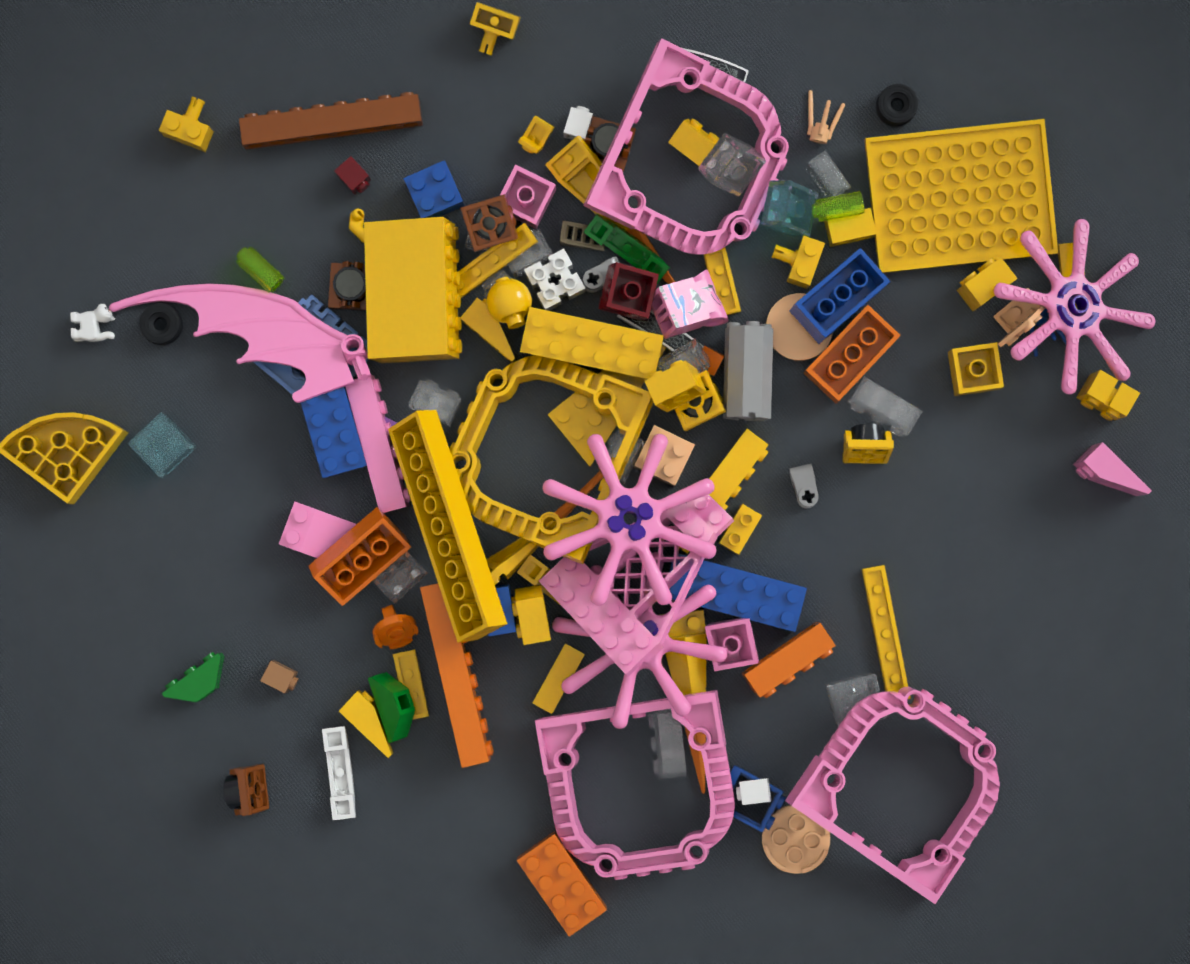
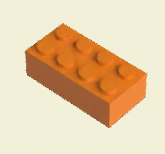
(851, 354)
(359, 556)
(788, 659)
(561, 884)

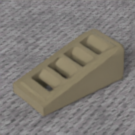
(566, 225)

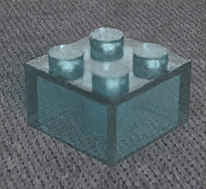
(789, 208)
(162, 445)

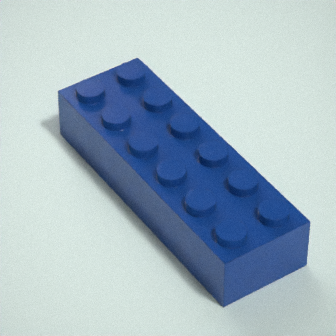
(747, 595)

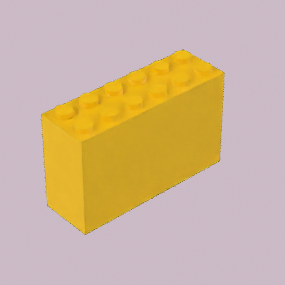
(412, 290)

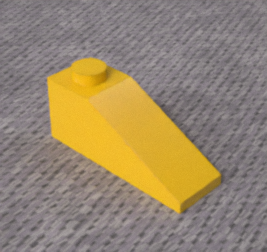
(483, 324)
(365, 717)

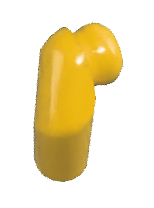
(356, 223)

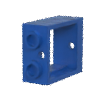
(777, 802)

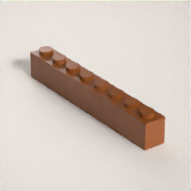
(330, 121)

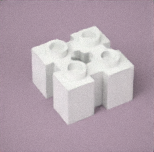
(568, 285)

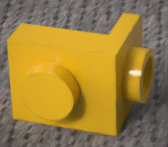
(536, 135)

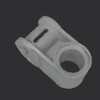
(597, 272)
(804, 481)

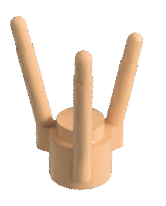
(820, 132)

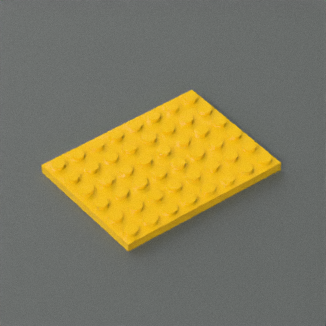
(960, 195)

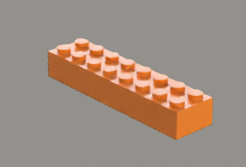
(457, 682)

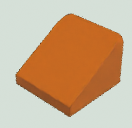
(715, 360)

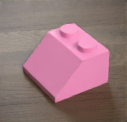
(737, 639)

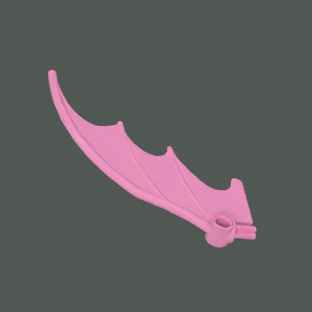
(275, 330)

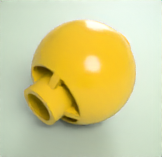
(509, 302)

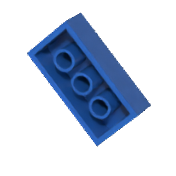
(839, 296)
(333, 433)

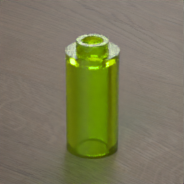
(838, 206)
(259, 269)

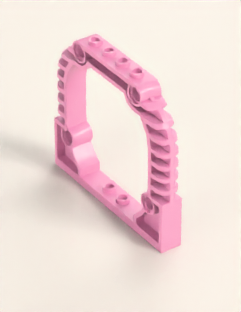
(611, 193)
(560, 734)
(818, 798)

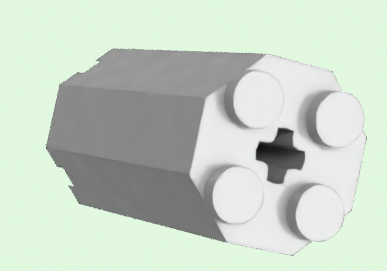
(748, 371)

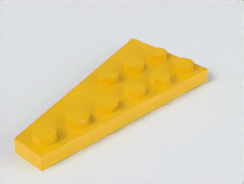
(579, 418)

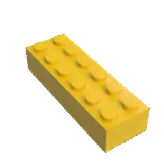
(591, 343)

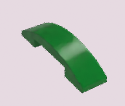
(625, 245)

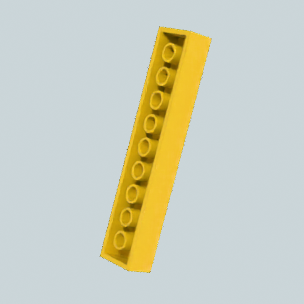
(447, 526)

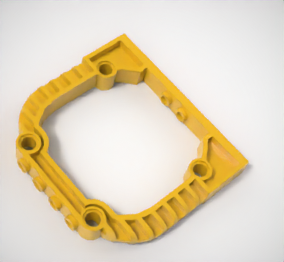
(628, 407)

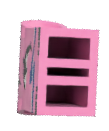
(688, 305)

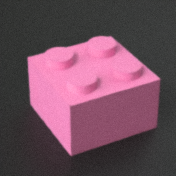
(528, 195)

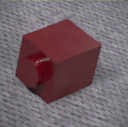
(353, 176)

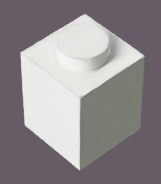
(578, 123)
(754, 791)

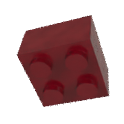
(628, 291)

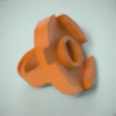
(395, 629)

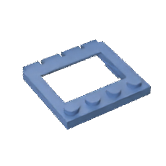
(289, 376)

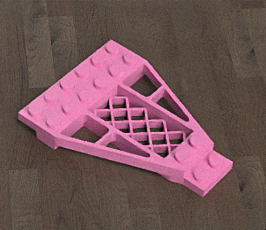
(612, 624)

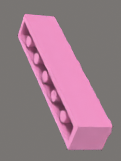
(376, 444)

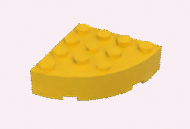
(63, 450)

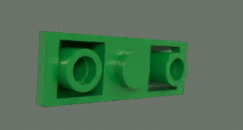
(197, 681)
(393, 705)

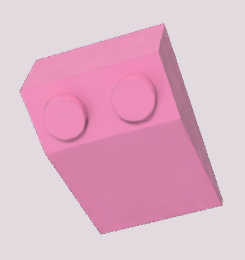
(1104, 467)
(312, 530)

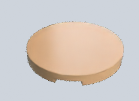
(789, 336)
(795, 841)

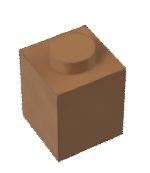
(280, 677)

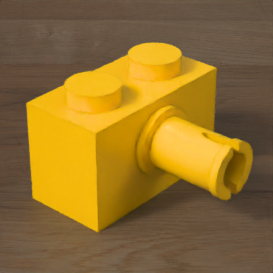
(494, 23)
(186, 127)
(802, 261)

